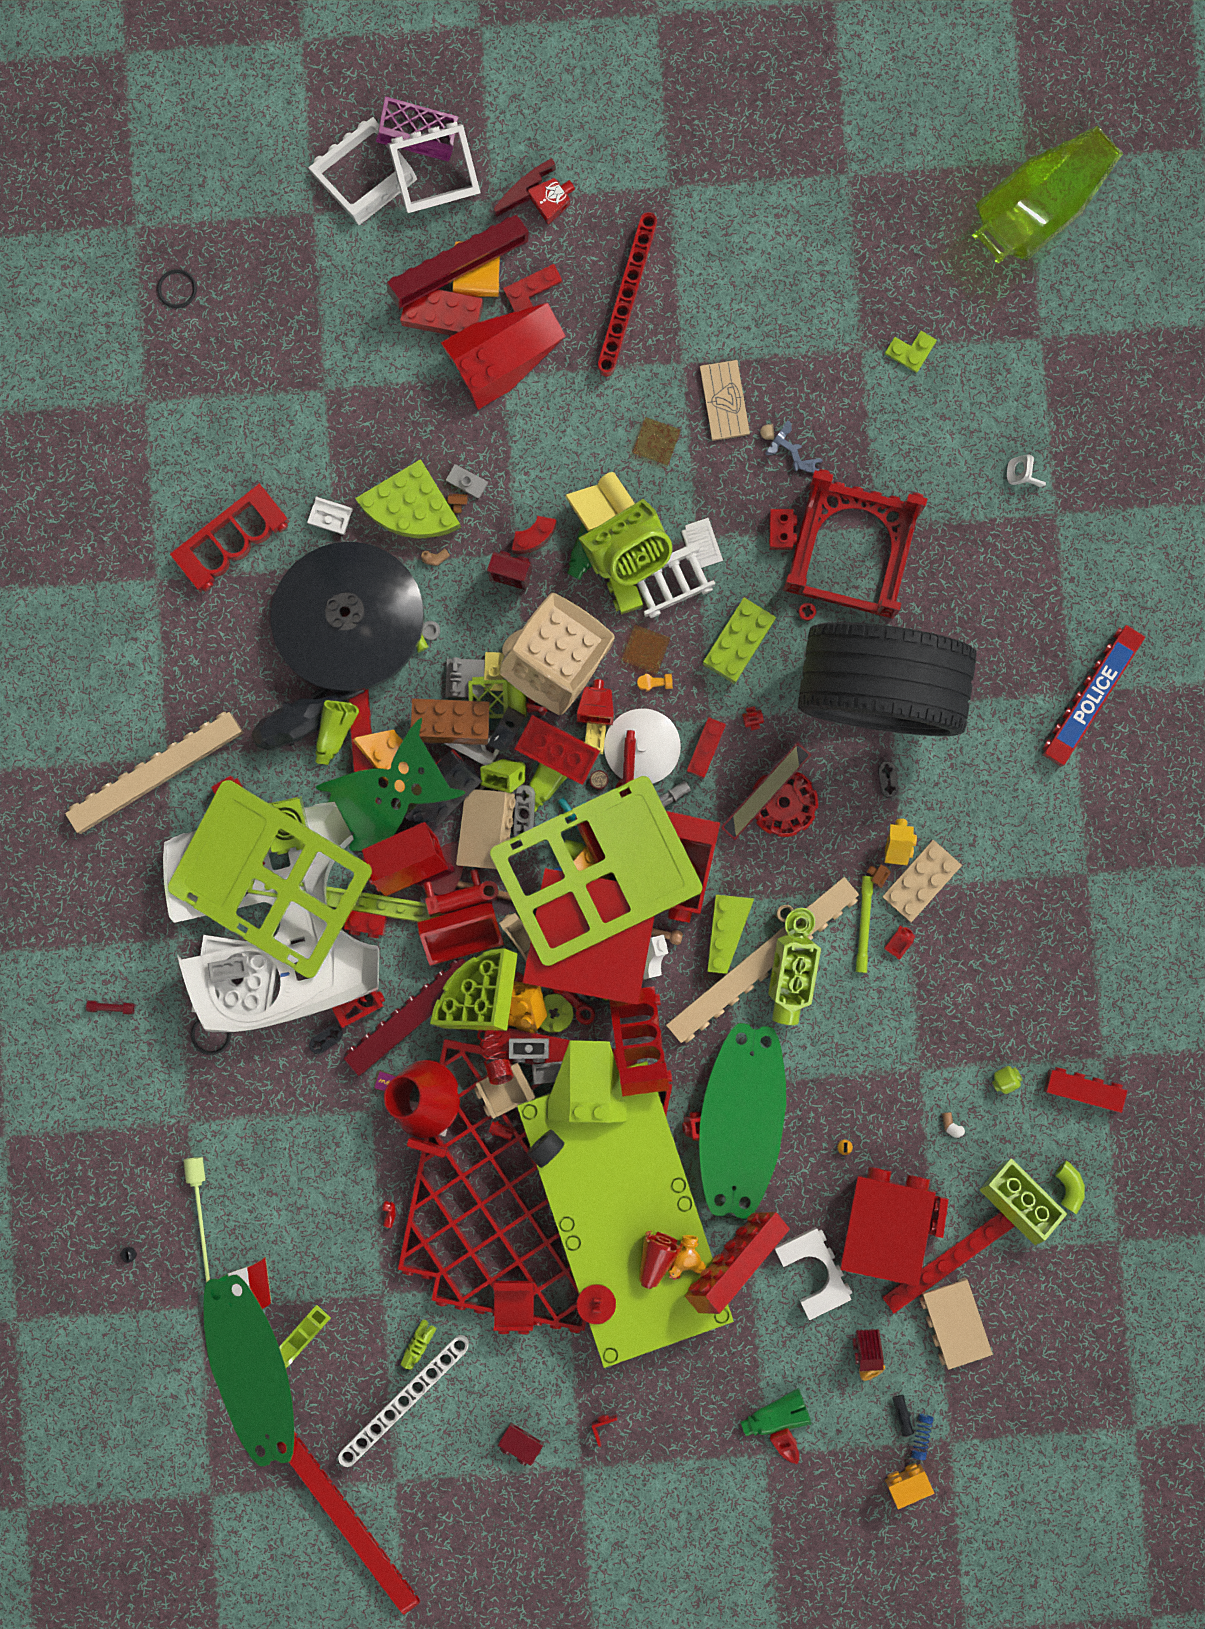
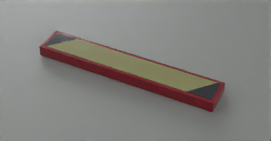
(766, 791)

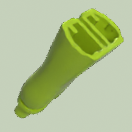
(334, 726)
(545, 784)

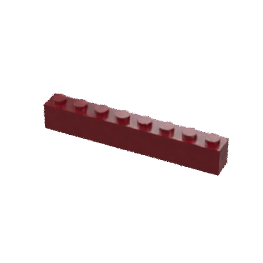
(457, 261)
(400, 1025)

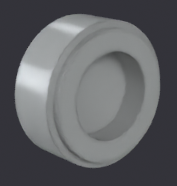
(431, 630)

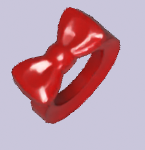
(531, 708)

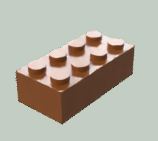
(452, 721)

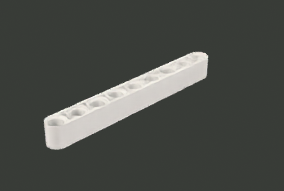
(395, 1405)

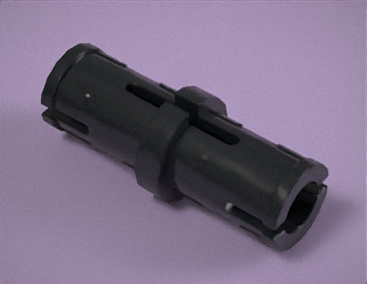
(903, 1415)

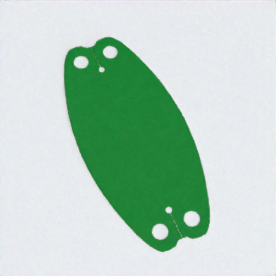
(742, 1120)
(249, 1370)

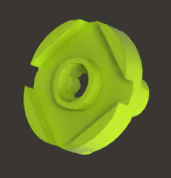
(564, 1009)

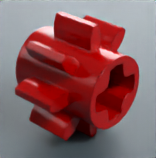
(753, 718)

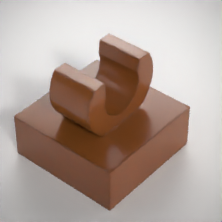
(457, 500)
(879, 875)

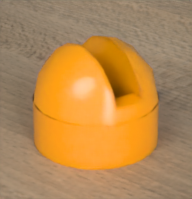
(841, 1147)

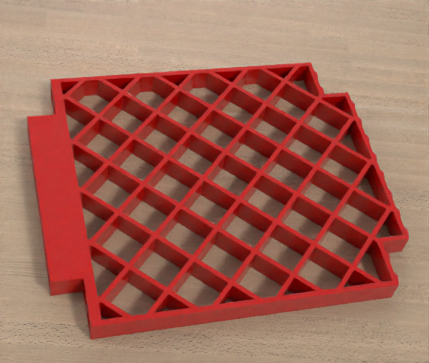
(557, 1050)

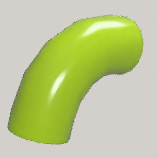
(1074, 1186)

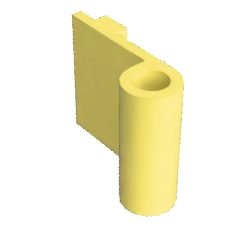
(600, 502)

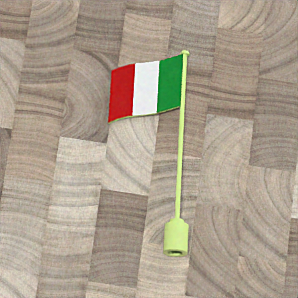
(255, 1275)

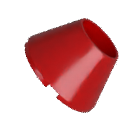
(437, 1100)

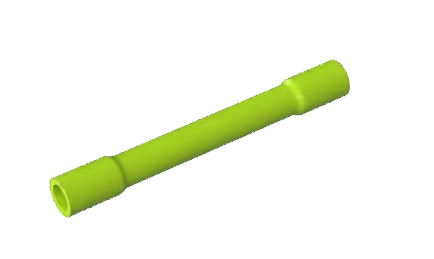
(862, 956)

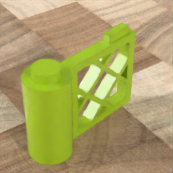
(511, 695)

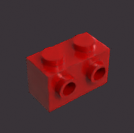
(781, 529)
(365, 922)

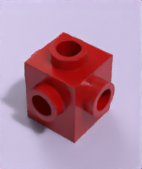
(688, 1125)

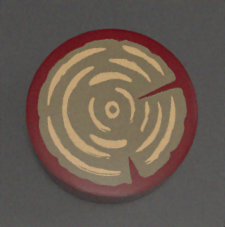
(599, 779)

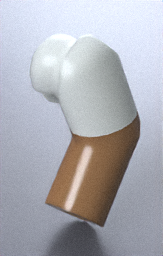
(951, 1128)

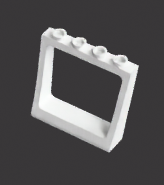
(377, 196)

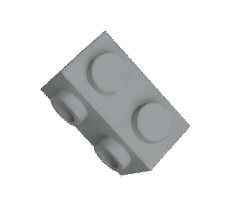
(529, 1049)

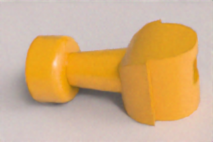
(646, 682)

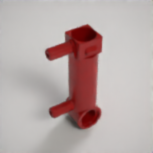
(460, 898)

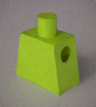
(503, 775)

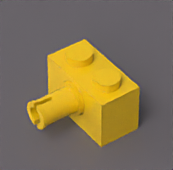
(900, 843)

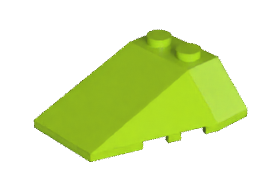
(588, 1085)

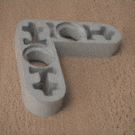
(521, 802)

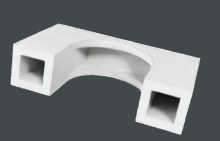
(834, 1291)

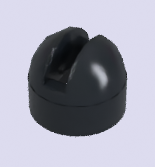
(131, 1253)

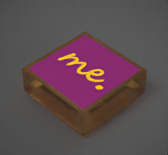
(382, 1080)

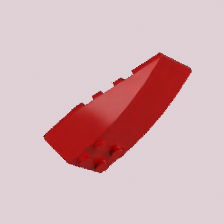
(502, 350)

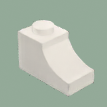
(656, 952)

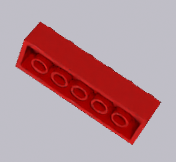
(736, 1262)

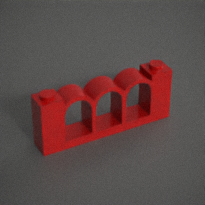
(191, 565)
(647, 1077)

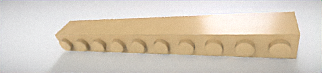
(153, 773)

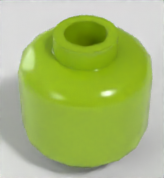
(1007, 1080)

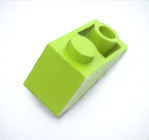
(626, 596)

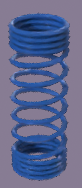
(922, 1455)

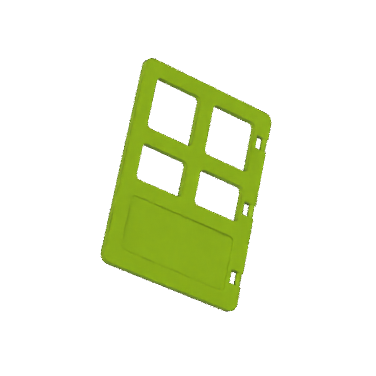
(637, 849)
(230, 854)

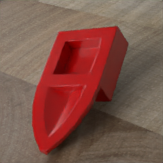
(786, 1445)

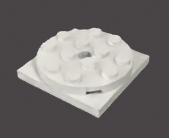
(255, 991)

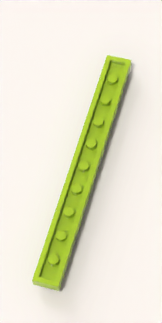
(371, 904)

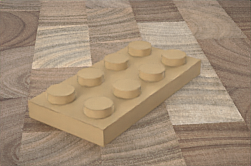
(922, 881)

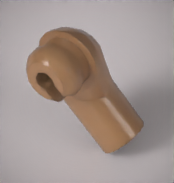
(434, 559)

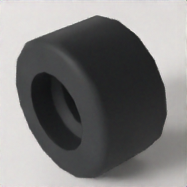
(545, 1148)

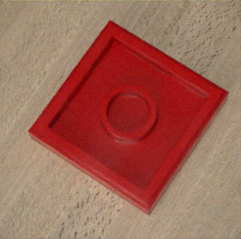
(427, 1147)

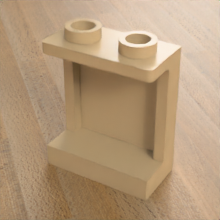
(504, 1096)

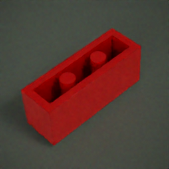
(706, 748)

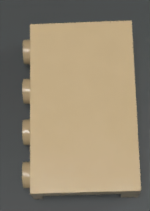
(484, 825)
(956, 1324)

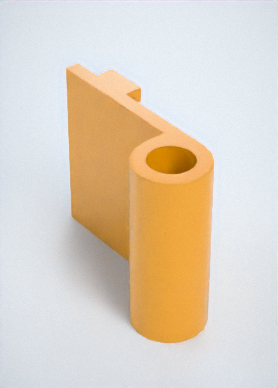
(480, 282)

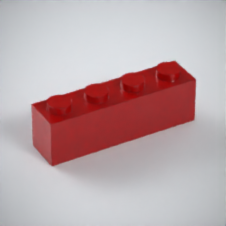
(1085, 1090)

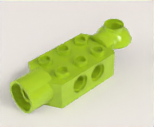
(794, 968)

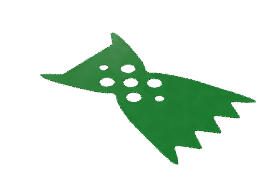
(357, 792)

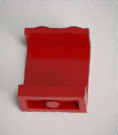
(513, 1306)

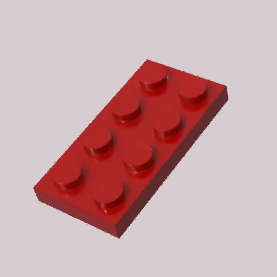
(557, 749)

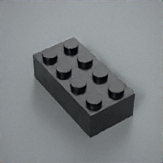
(458, 776)

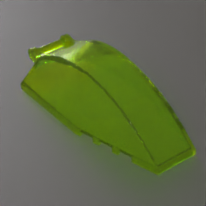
(1045, 194)

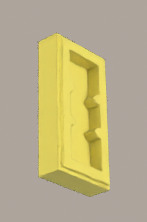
(492, 669)
(596, 735)

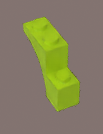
(303, 1334)

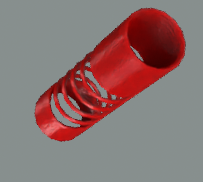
(499, 1070)

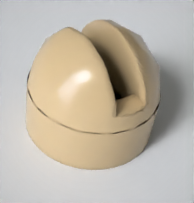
(767, 432)

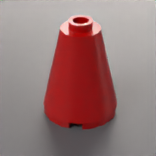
(657, 1257)

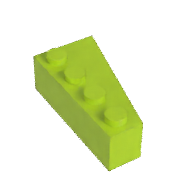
(727, 926)

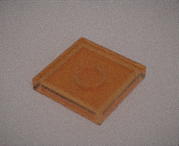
(656, 441)
(646, 649)

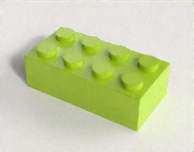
(739, 640)
(1023, 1201)

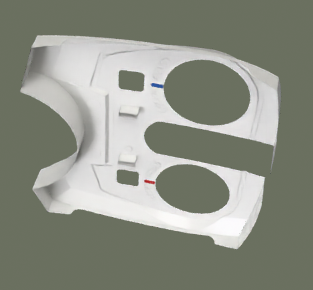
(346, 972)

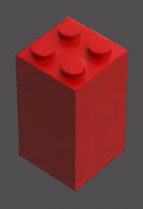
(404, 859)

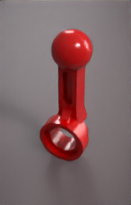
(579, 1005)

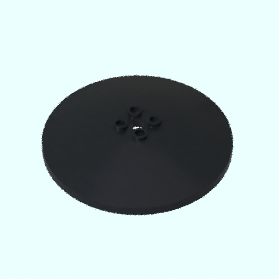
(353, 649)

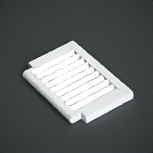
(703, 534)

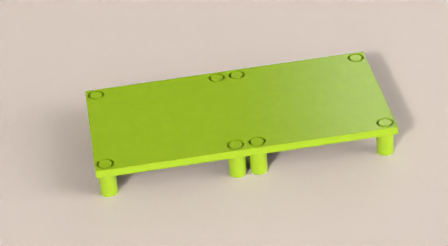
(605, 1196)

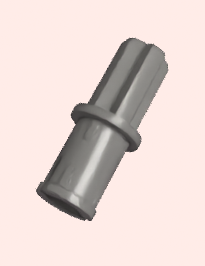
(674, 794)

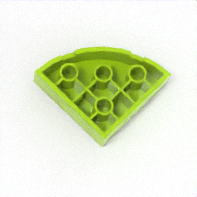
(410, 504)
(478, 993)

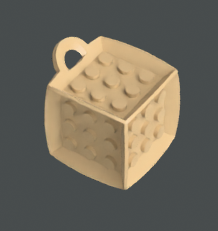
(555, 653)

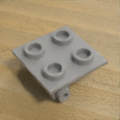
(459, 673)

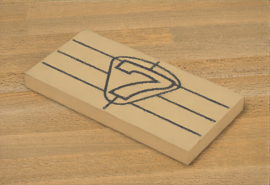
(724, 400)

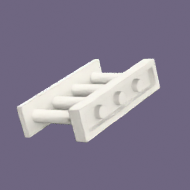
(690, 553)

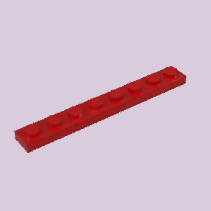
(949, 1261)

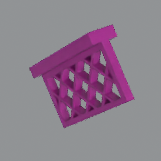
(428, 148)

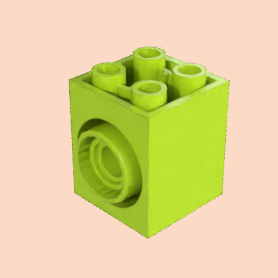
(284, 841)

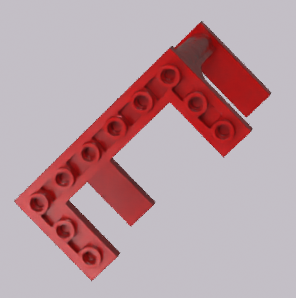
(908, 511)

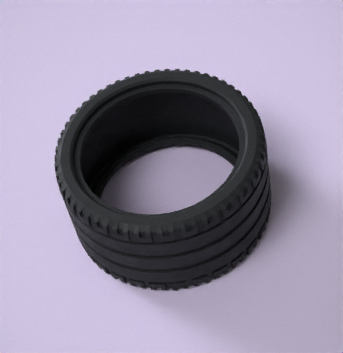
(887, 678)

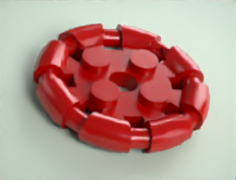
(794, 809)

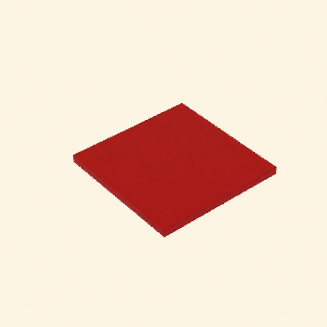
(605, 970)

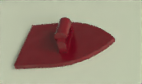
(448, 879)

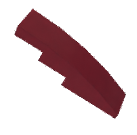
(518, 193)

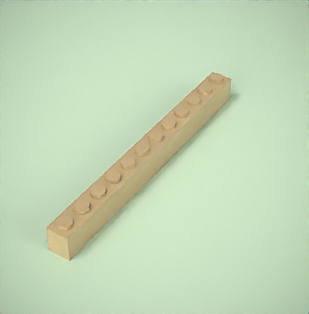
(755, 966)

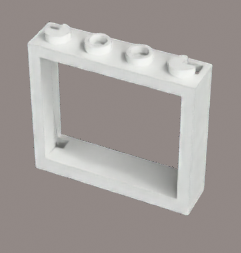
(442, 198)

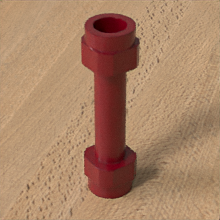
(94, 1006)

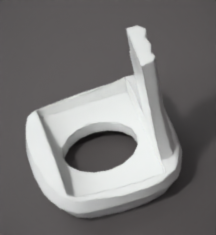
(1026, 475)

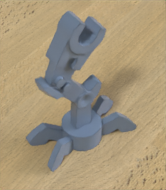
(807, 465)

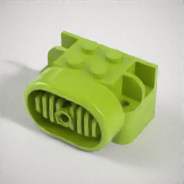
(628, 545)

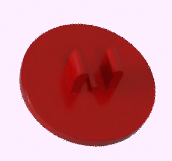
(596, 1304)

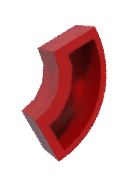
(535, 536)

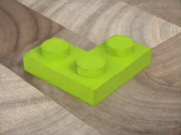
(914, 355)

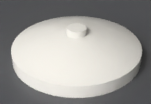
(656, 744)

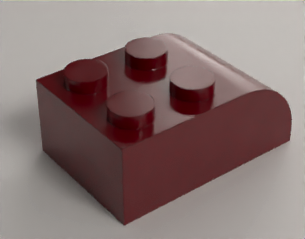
(510, 570)

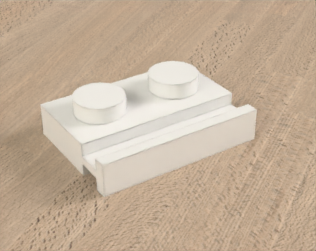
(330, 516)

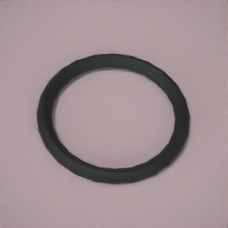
(177, 305)
(204, 1051)

